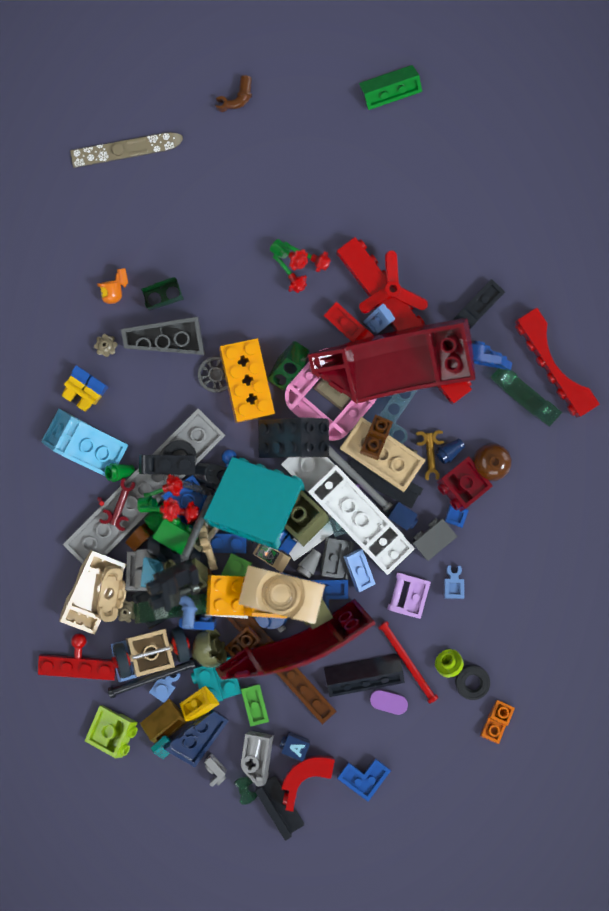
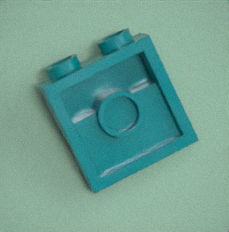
(219, 688)

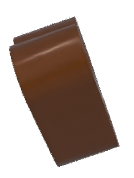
(139, 537)

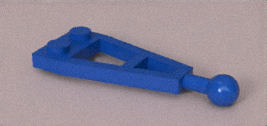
(226, 541)

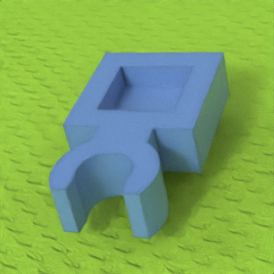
(453, 586)
(163, 688)

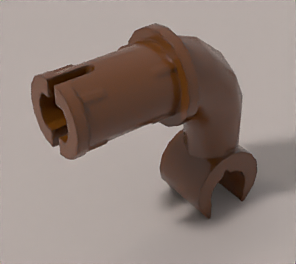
(242, 96)

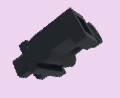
(168, 582)

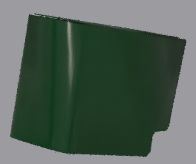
(165, 284)
(295, 354)

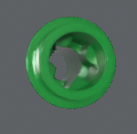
(116, 472)

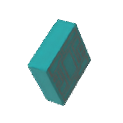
(158, 747)

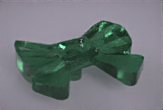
(246, 796)

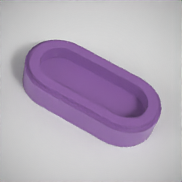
(388, 701)

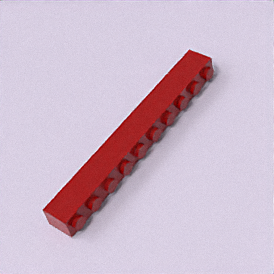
(372, 280)

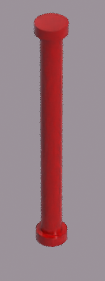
(408, 662)

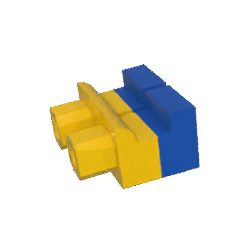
(85, 386)

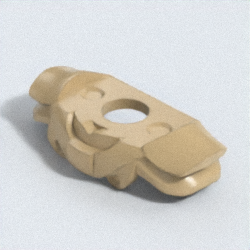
(109, 607)

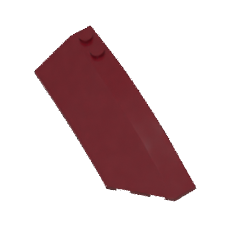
(398, 361)
(300, 648)

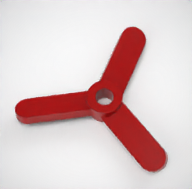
(392, 280)

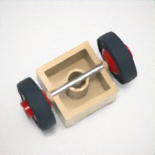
(150, 652)

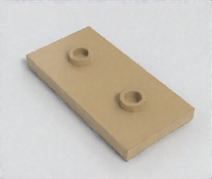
(396, 462)

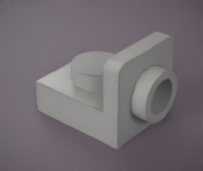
(215, 767)

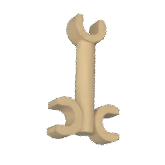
(205, 543)

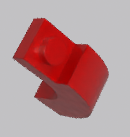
(311, 766)

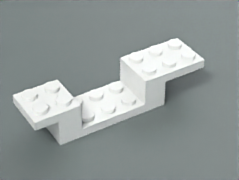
(351, 510)

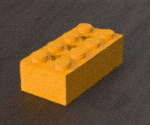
(254, 370)

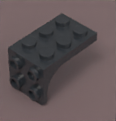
(293, 437)

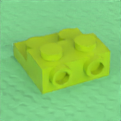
(111, 732)

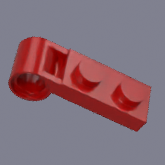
(346, 323)

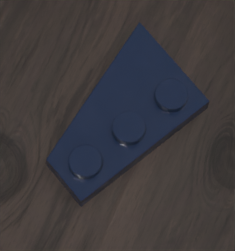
(197, 738)

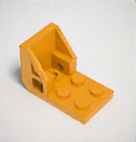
(224, 596)

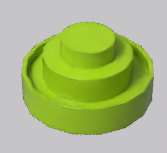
(449, 663)

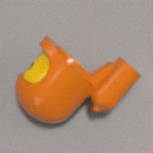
(111, 290)

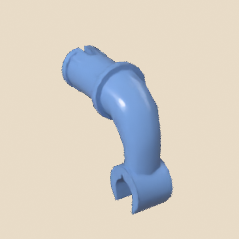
(189, 610)

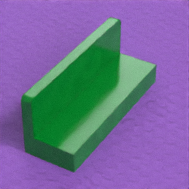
(391, 87)

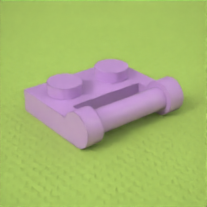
(415, 595)

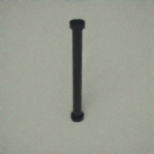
(113, 691)

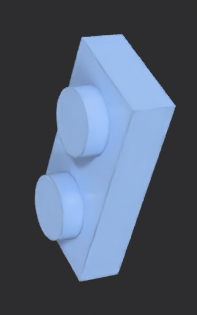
(359, 570)

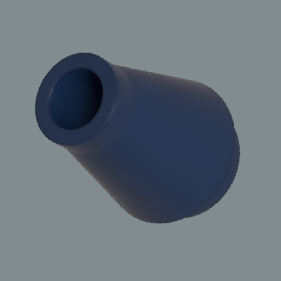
(449, 451)

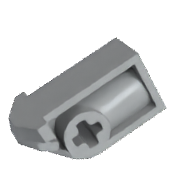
(259, 748)

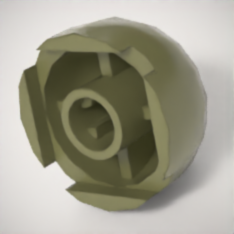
(208, 649)

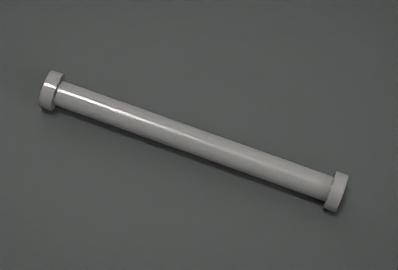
(359, 480)

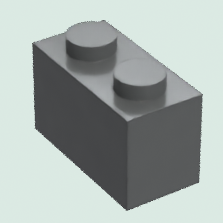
(434, 538)

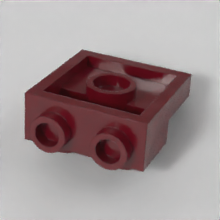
(463, 485)

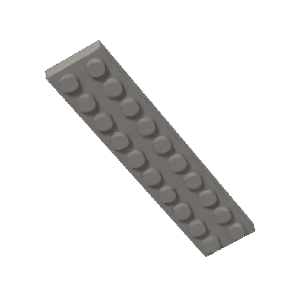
(102, 538)

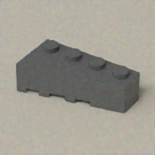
(168, 336)

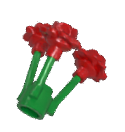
(298, 261)
(171, 507)

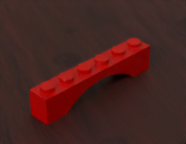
(534, 329)

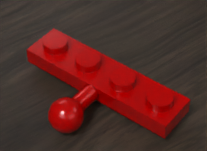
(76, 666)

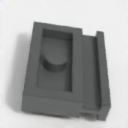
(333, 560)

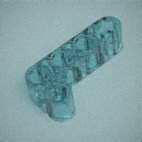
(402, 403)

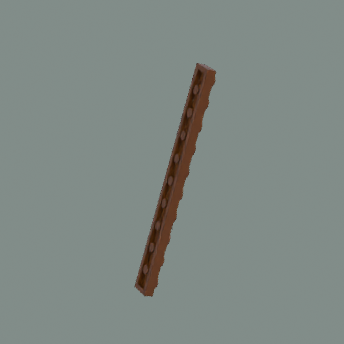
(293, 678)

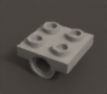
(134, 569)

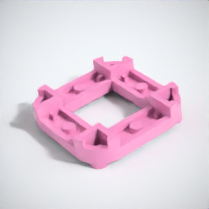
(305, 409)

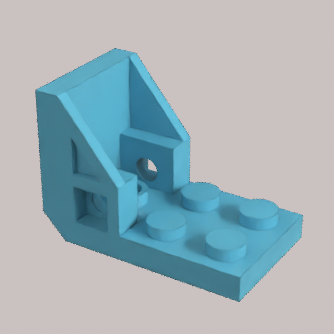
(83, 443)

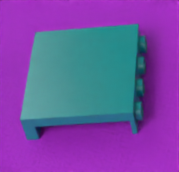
(253, 502)

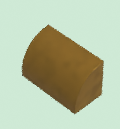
(163, 721)

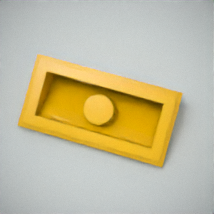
(198, 704)

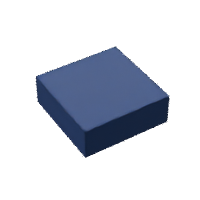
(455, 516)

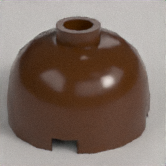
(492, 461)

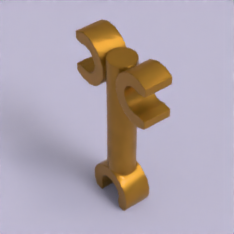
(429, 440)

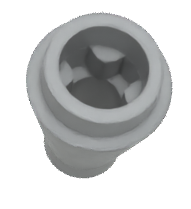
(309, 563)

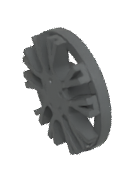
(215, 375)

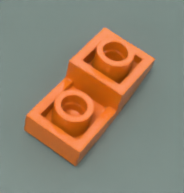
(497, 721)

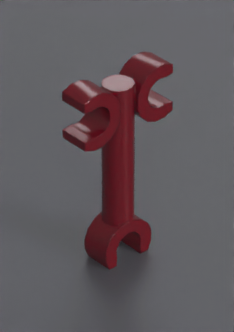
(115, 519)

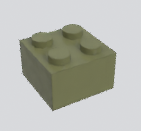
(305, 519)

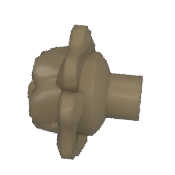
(105, 345)
(126, 613)

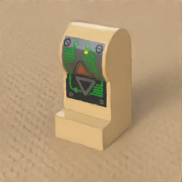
(272, 557)

